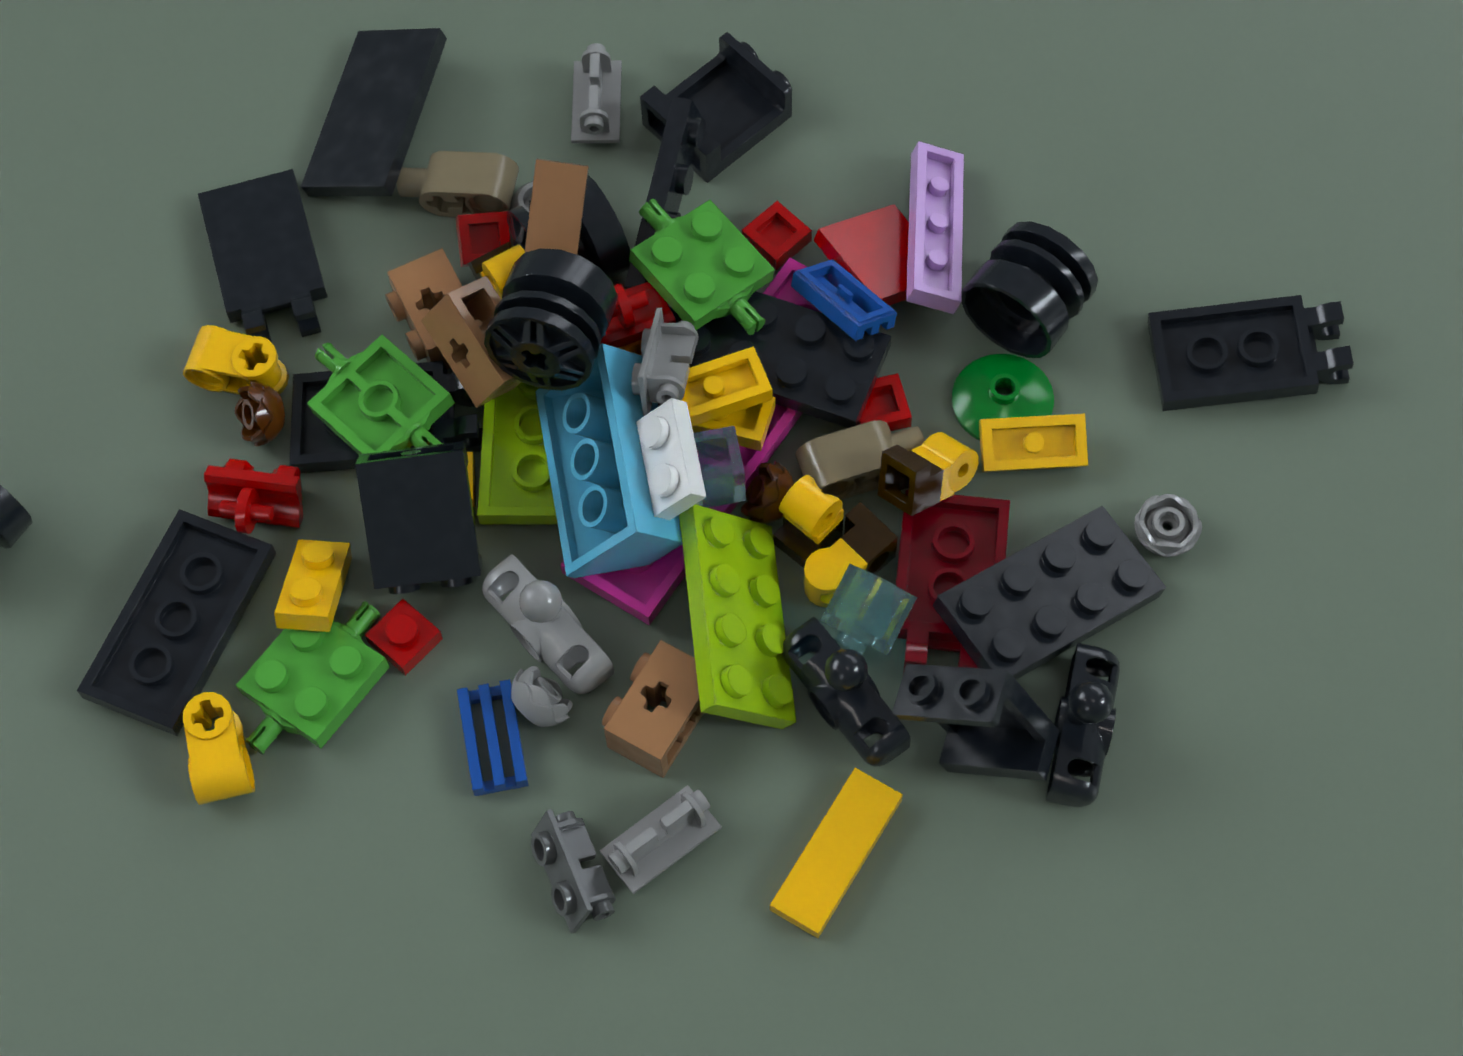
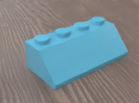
(601, 472)

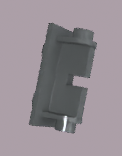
(560, 847)

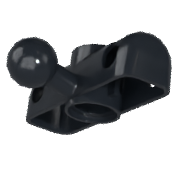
(845, 693)
(1085, 726)

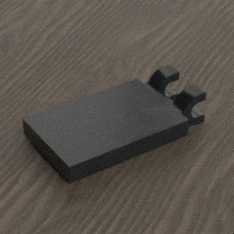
(264, 252)
(1245, 351)
(319, 449)

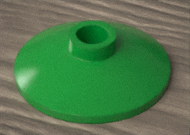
(977, 399)

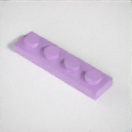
(935, 228)

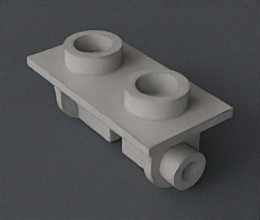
(596, 97)
(665, 364)
(661, 838)

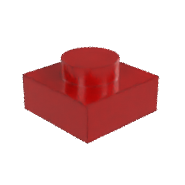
(480, 234)
(777, 234)
(888, 404)
(404, 636)

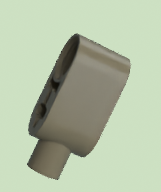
(461, 183)
(850, 459)

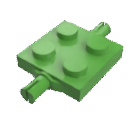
(702, 265)
(379, 399)
(313, 680)

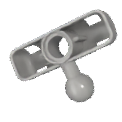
(546, 625)

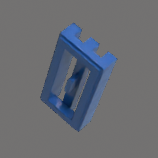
(843, 299)
(485, 696)

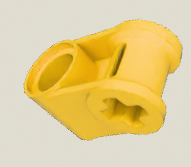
(231, 360)
(218, 757)

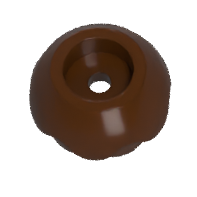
(260, 413)
(767, 493)

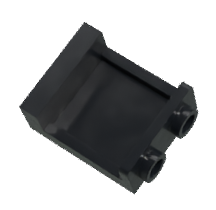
(736, 99)
(419, 517)
(987, 720)

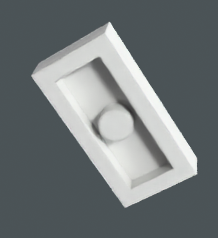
(670, 459)

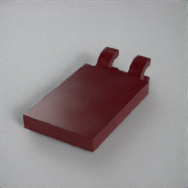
(939, 552)

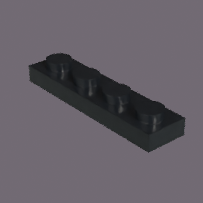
(672, 170)

